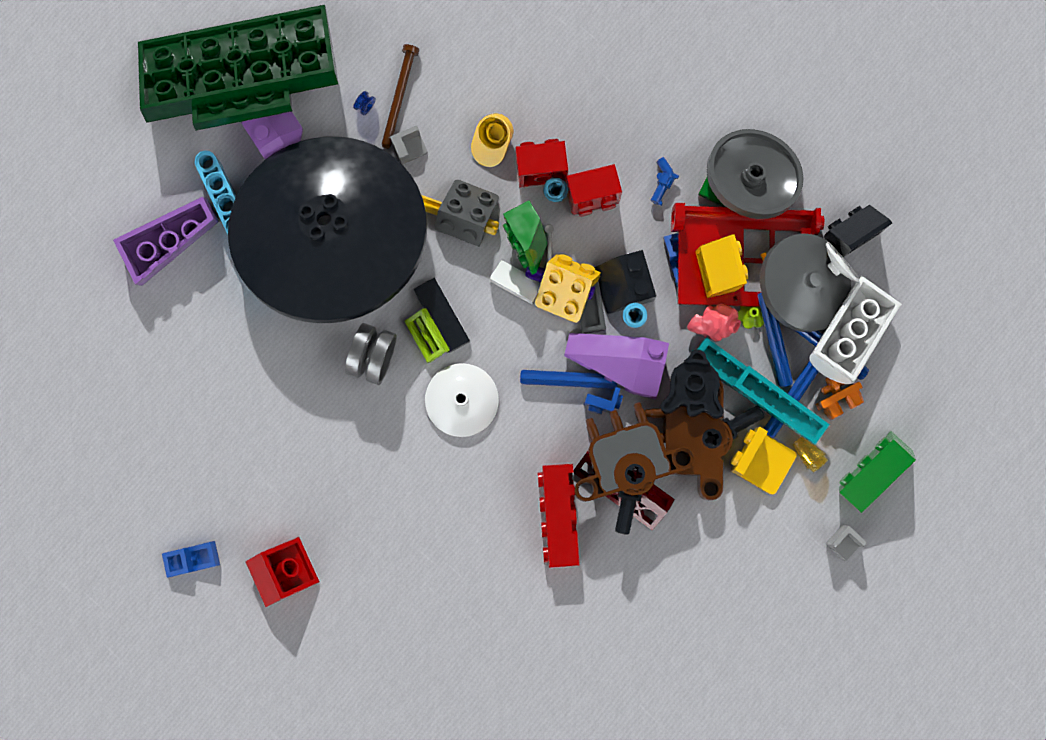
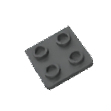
(466, 212)

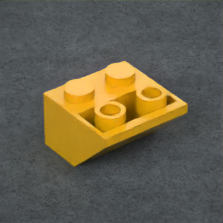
(722, 266)

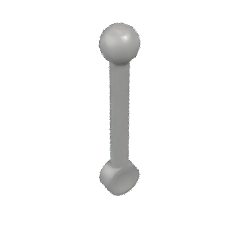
(548, 229)

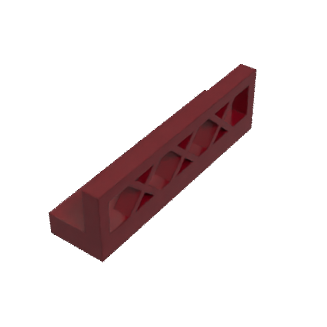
(654, 499)

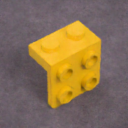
(566, 287)
(763, 461)

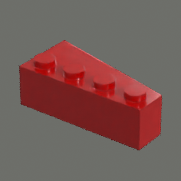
(560, 515)

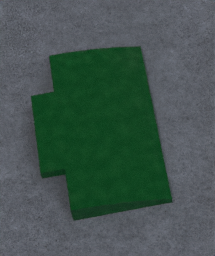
(236, 68)

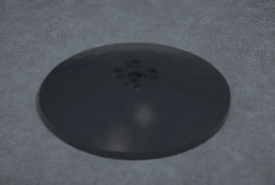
(337, 267)

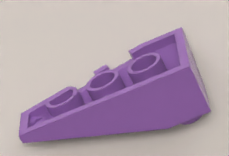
(627, 360)

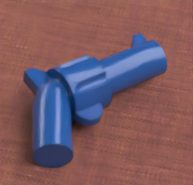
(665, 180)

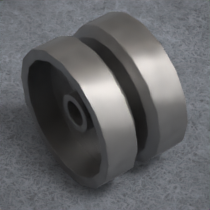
(370, 353)

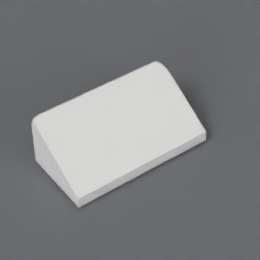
(515, 282)

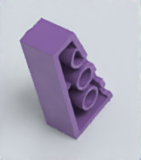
(163, 239)

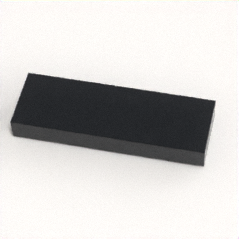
(435, 302)

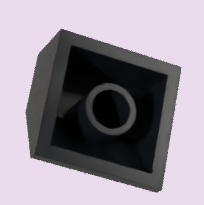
(857, 229)
(625, 281)

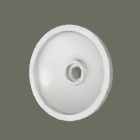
(467, 417)

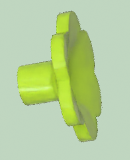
(749, 319)

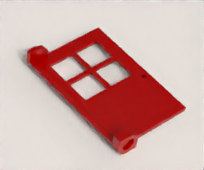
(707, 224)

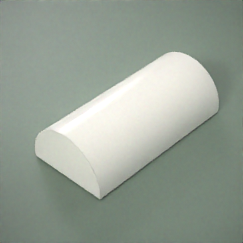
(854, 332)

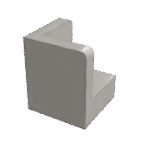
(409, 145)
(845, 542)

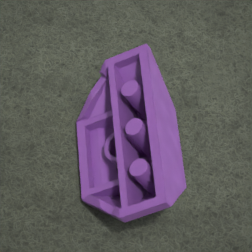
(273, 132)

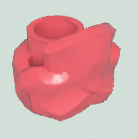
(716, 322)

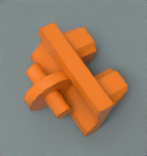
(831, 406)

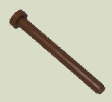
(410, 51)

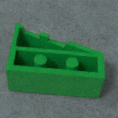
(876, 471)

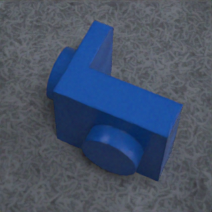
(598, 404)

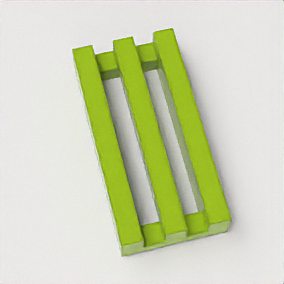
(430, 333)

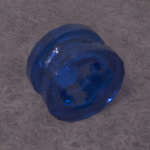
(364, 103)

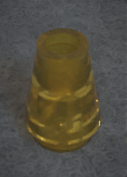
(811, 455)

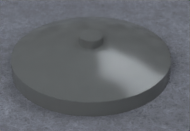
(754, 174)
(800, 284)

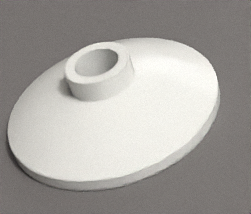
(839, 264)

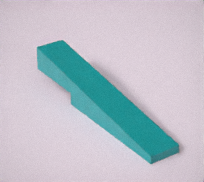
(764, 393)

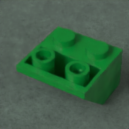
(526, 235)

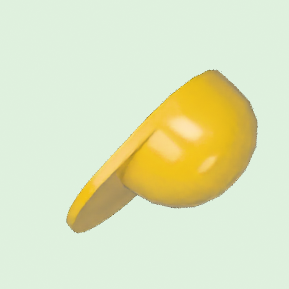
(492, 139)

